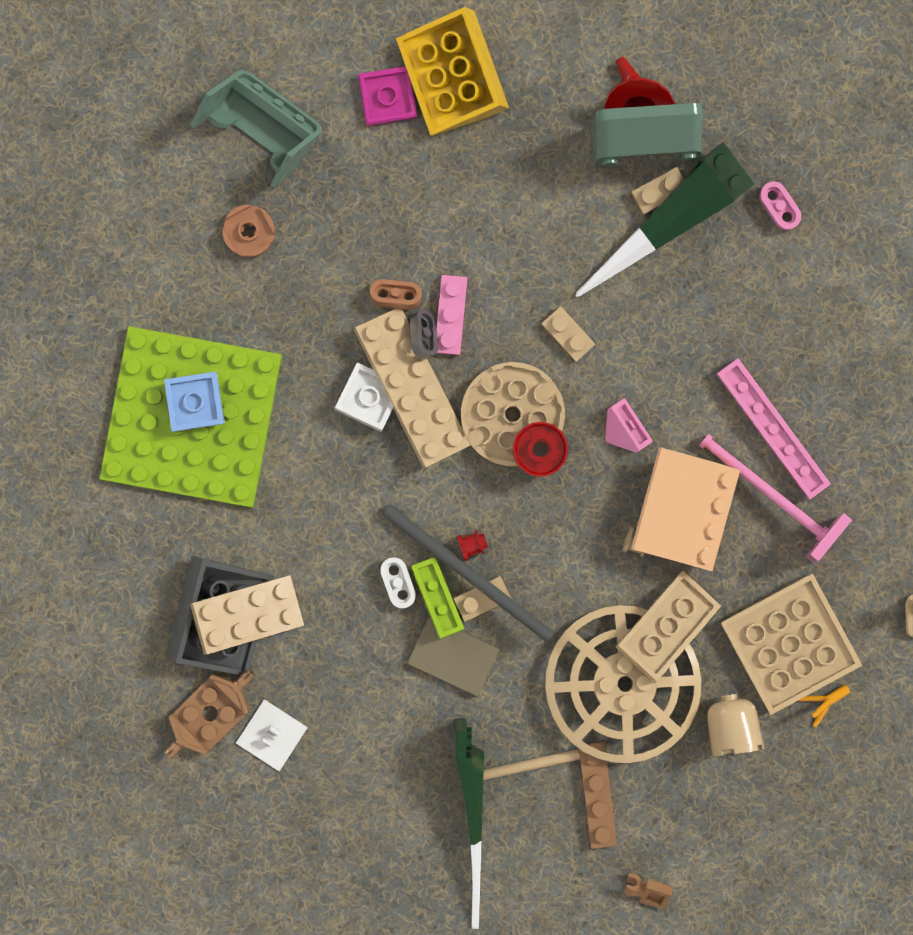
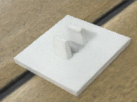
(271, 735)

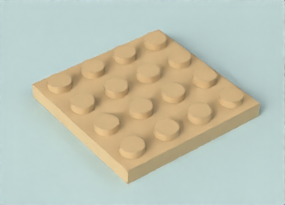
(790, 643)

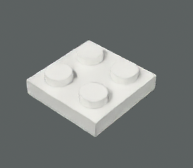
(365, 399)

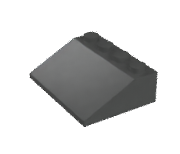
(203, 581)

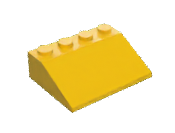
(452, 72)

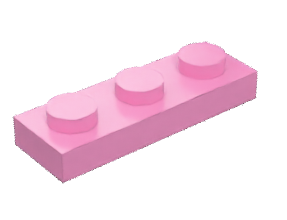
(451, 314)

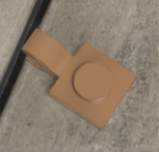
(651, 893)

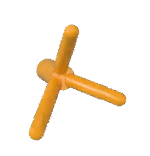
(828, 700)

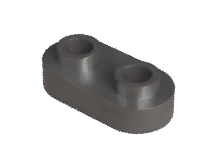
(423, 334)

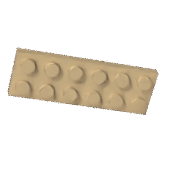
(411, 388)

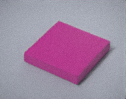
(387, 96)

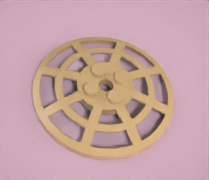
(611, 697)

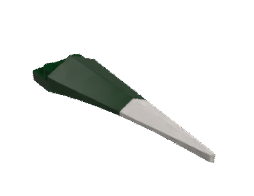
(703, 192)
(471, 771)

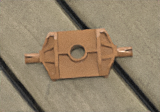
(196, 731)

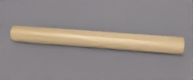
(531, 764)

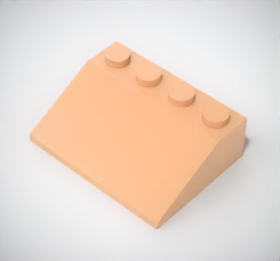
(685, 509)

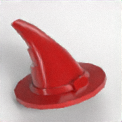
(636, 90)

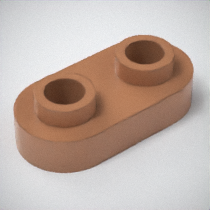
(396, 293)

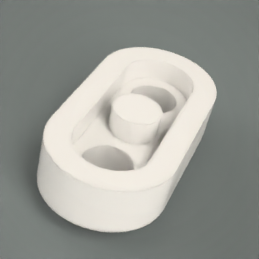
(398, 582)

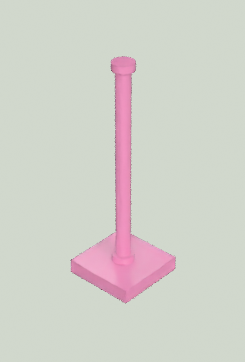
(824, 535)

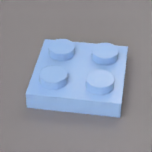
(194, 401)

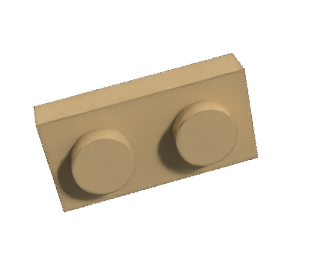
(656, 191)
(568, 334)
(475, 602)

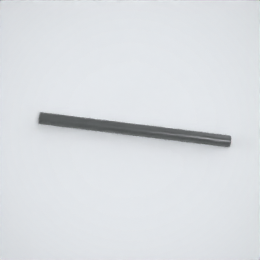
(468, 573)

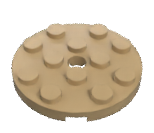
(496, 391)

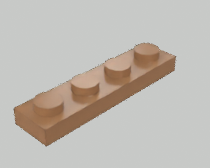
(598, 798)

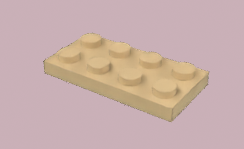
(246, 614)
(668, 626)

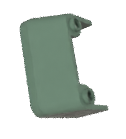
(262, 116)
(647, 132)

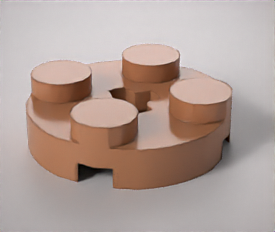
(234, 227)

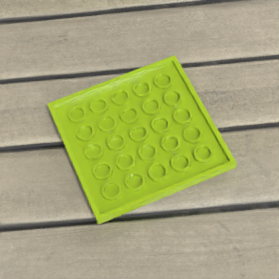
(200, 462)

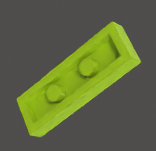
(437, 598)

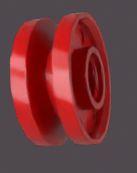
(555, 455)

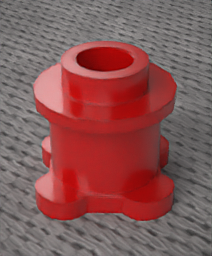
(472, 544)

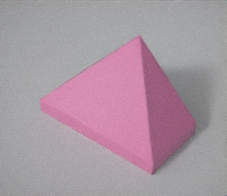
(625, 428)

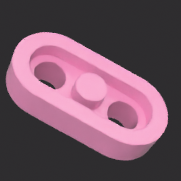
(781, 205)

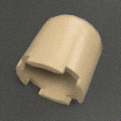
(734, 726)

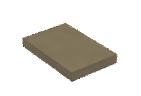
(454, 659)

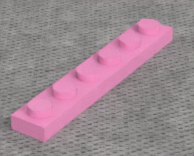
(773, 429)

